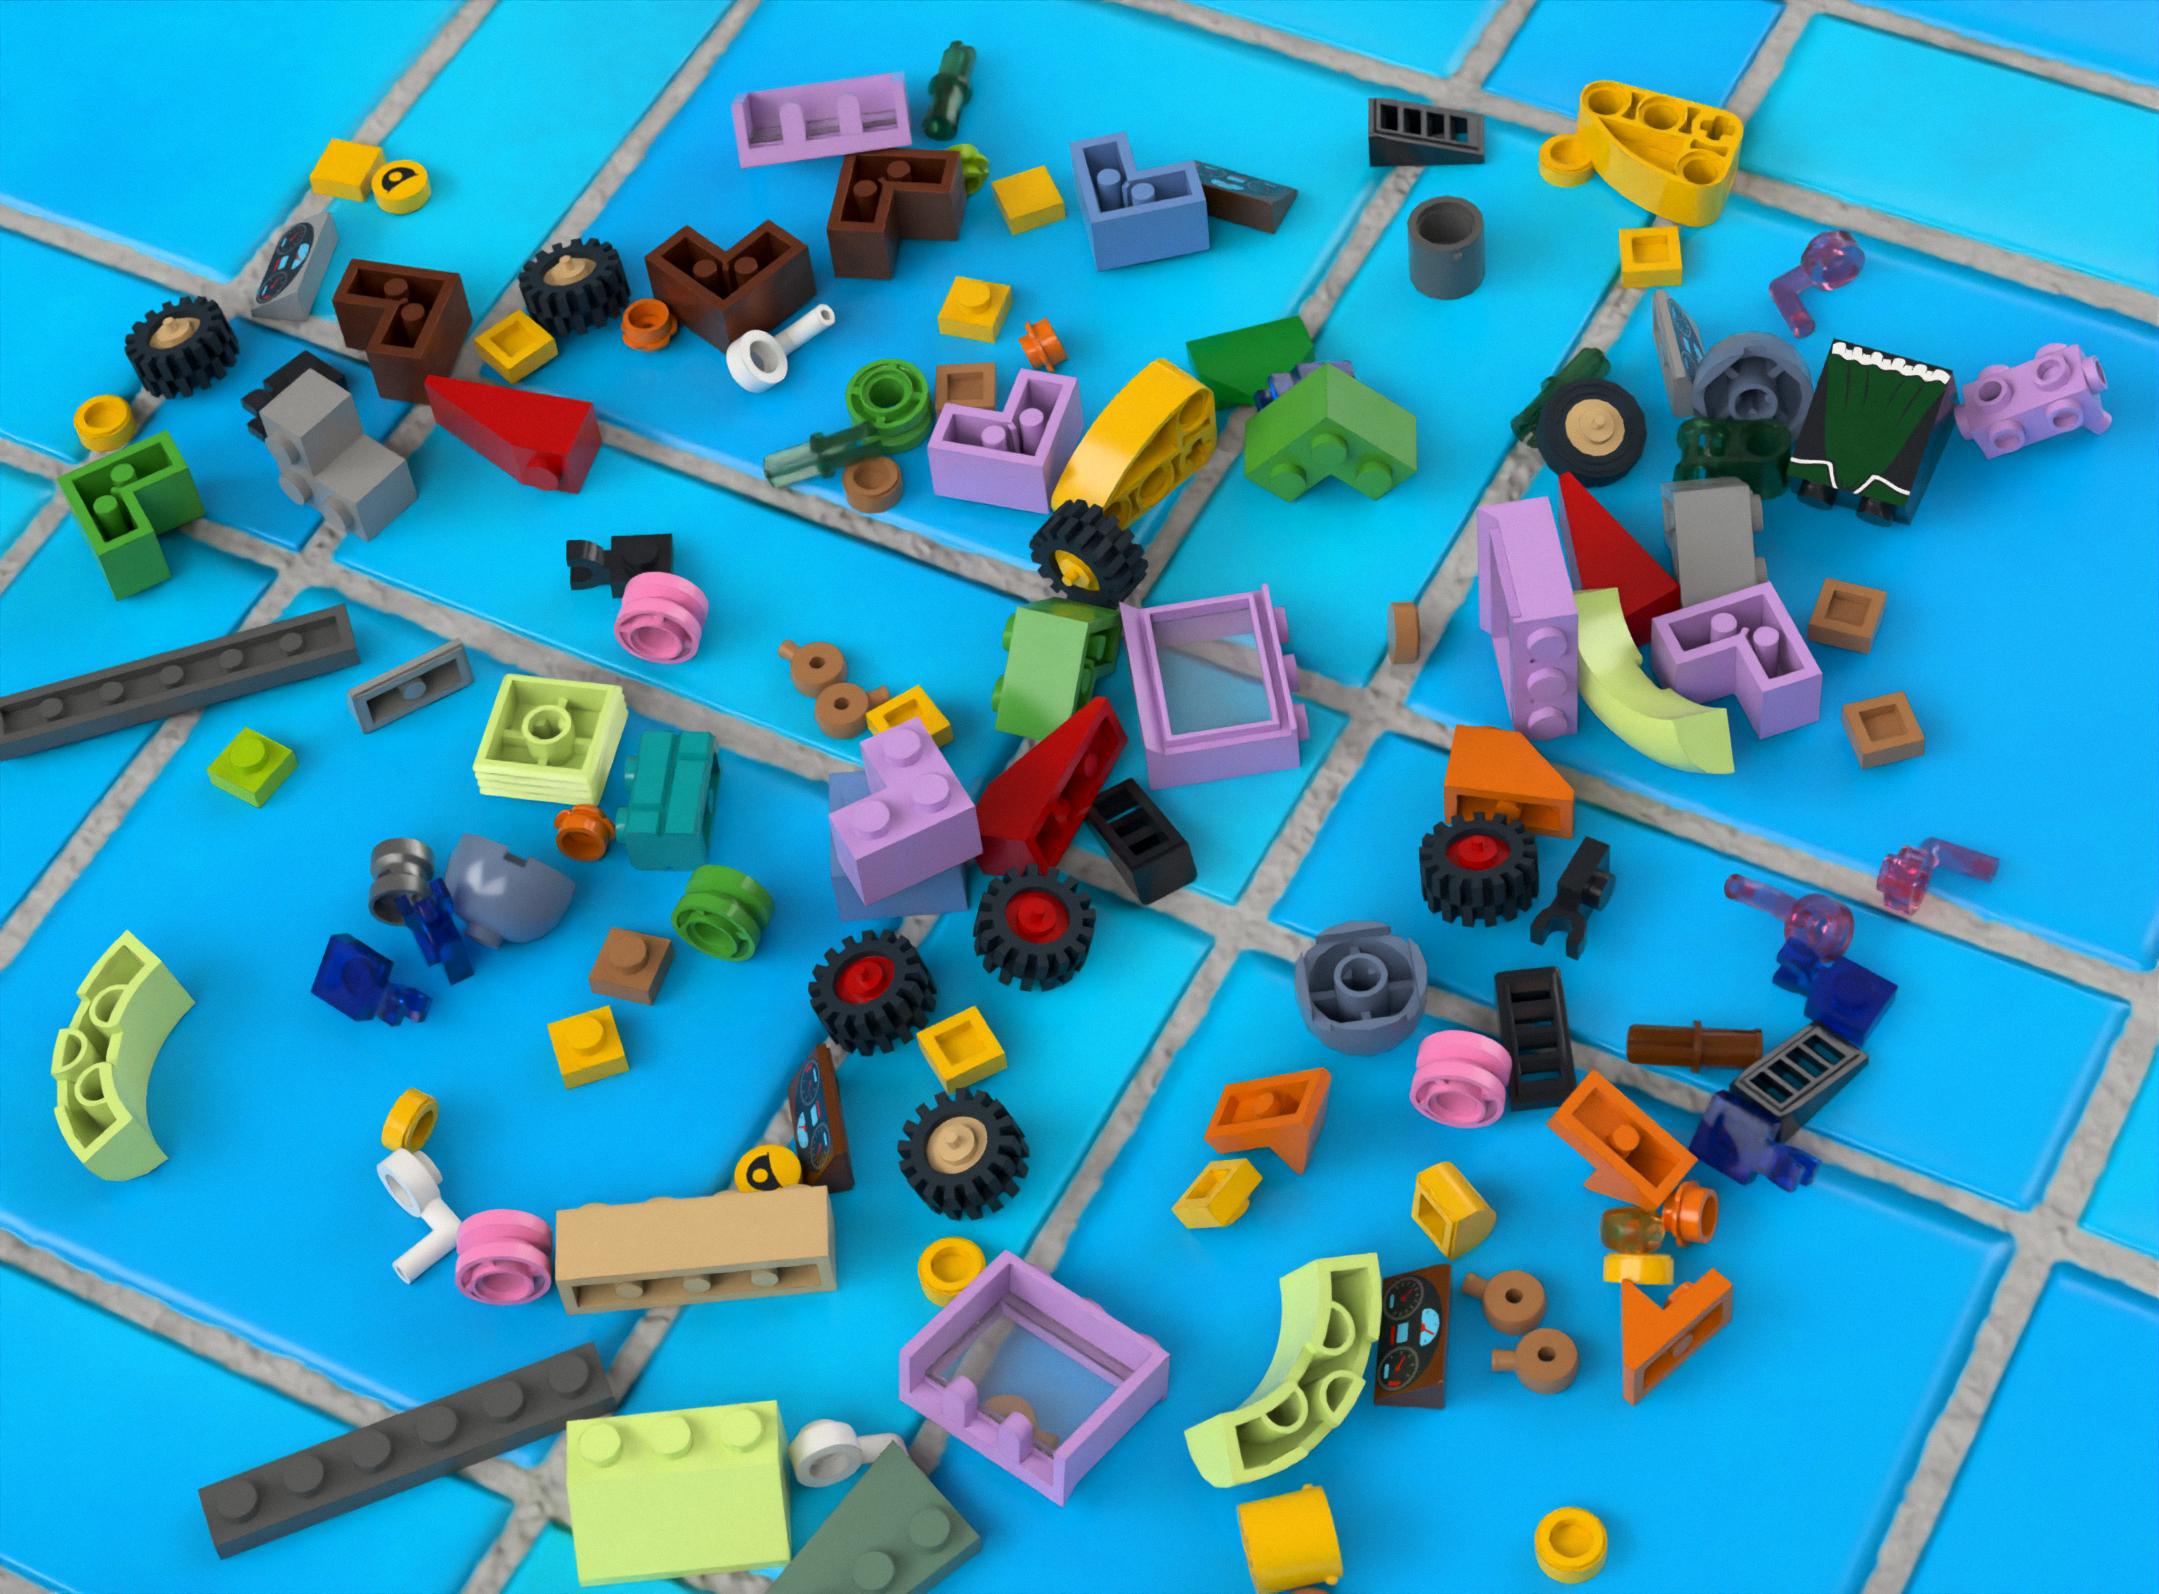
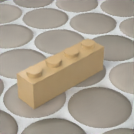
(696, 1250)

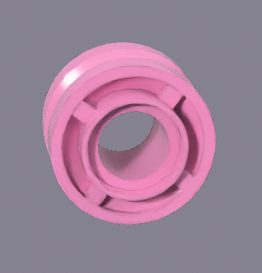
(661, 618)
(1461, 1079)
(503, 1257)

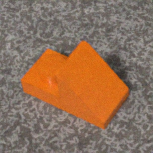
(1273, 1113)
(1627, 1147)
(1662, 1339)

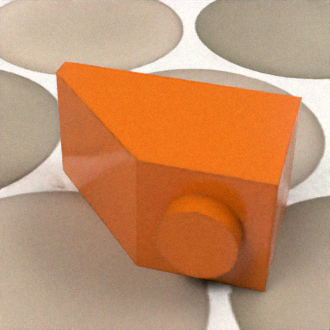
(1506, 775)

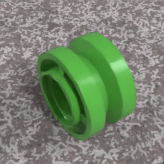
(887, 384)
(723, 913)

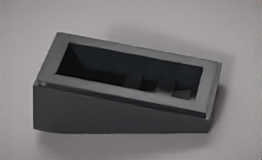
(1403, 134)
(1142, 843)
(1532, 998)
(1818, 1091)

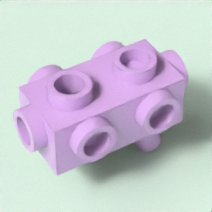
(2033, 400)

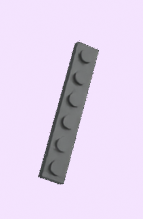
(176, 681)
(405, 1450)

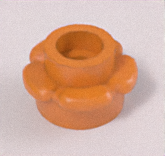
(648, 325)
(1042, 345)
(583, 832)
(1691, 1213)

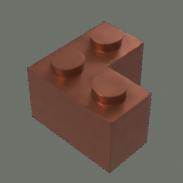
(891, 198)
(735, 289)
(405, 322)

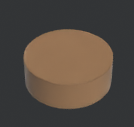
(873, 485)
(1403, 632)

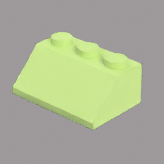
(679, 1493)

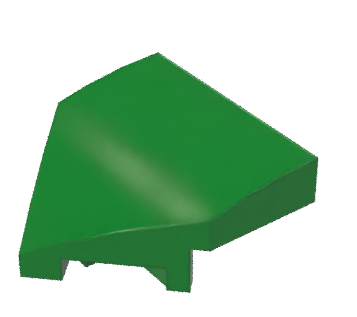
(1243, 359)

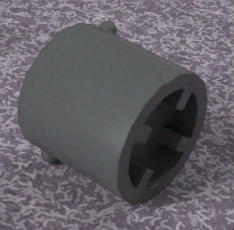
(1446, 247)

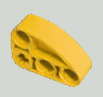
(1661, 150)
(1142, 444)

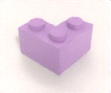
(1009, 454)
(1743, 649)
(913, 820)

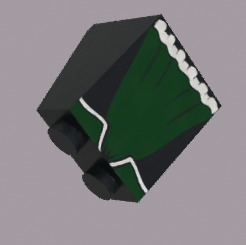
(1873, 434)

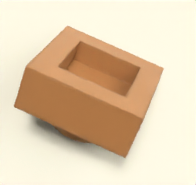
(966, 385)
(1847, 616)
(1882, 730)
(631, 966)

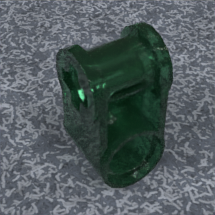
(1748, 449)

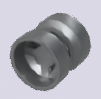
(399, 869)

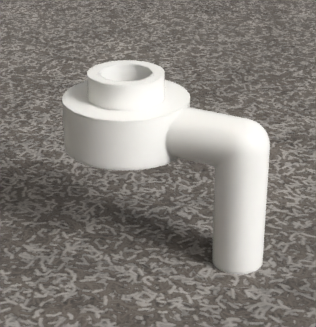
(760, 360)
(414, 1186)
(832, 1452)

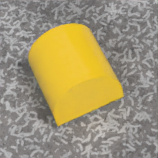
(1451, 1210)

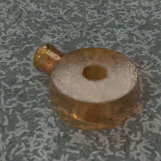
(1632, 1230)

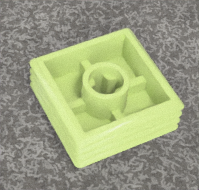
(550, 740)

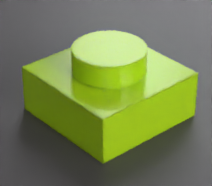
(252, 767)

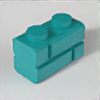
(671, 800)

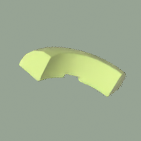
(1632, 706)
(109, 1056)
(1313, 1379)

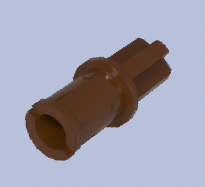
(1693, 1046)

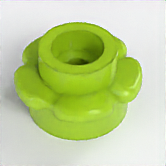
(973, 165)

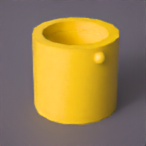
(1290, 1541)

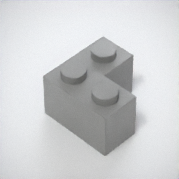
(331, 461)
(1711, 537)

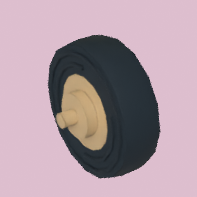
(1591, 431)

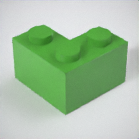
(1329, 428)
(126, 504)
(1053, 663)

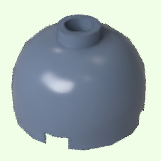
(1753, 379)
(503, 893)
(1361, 988)

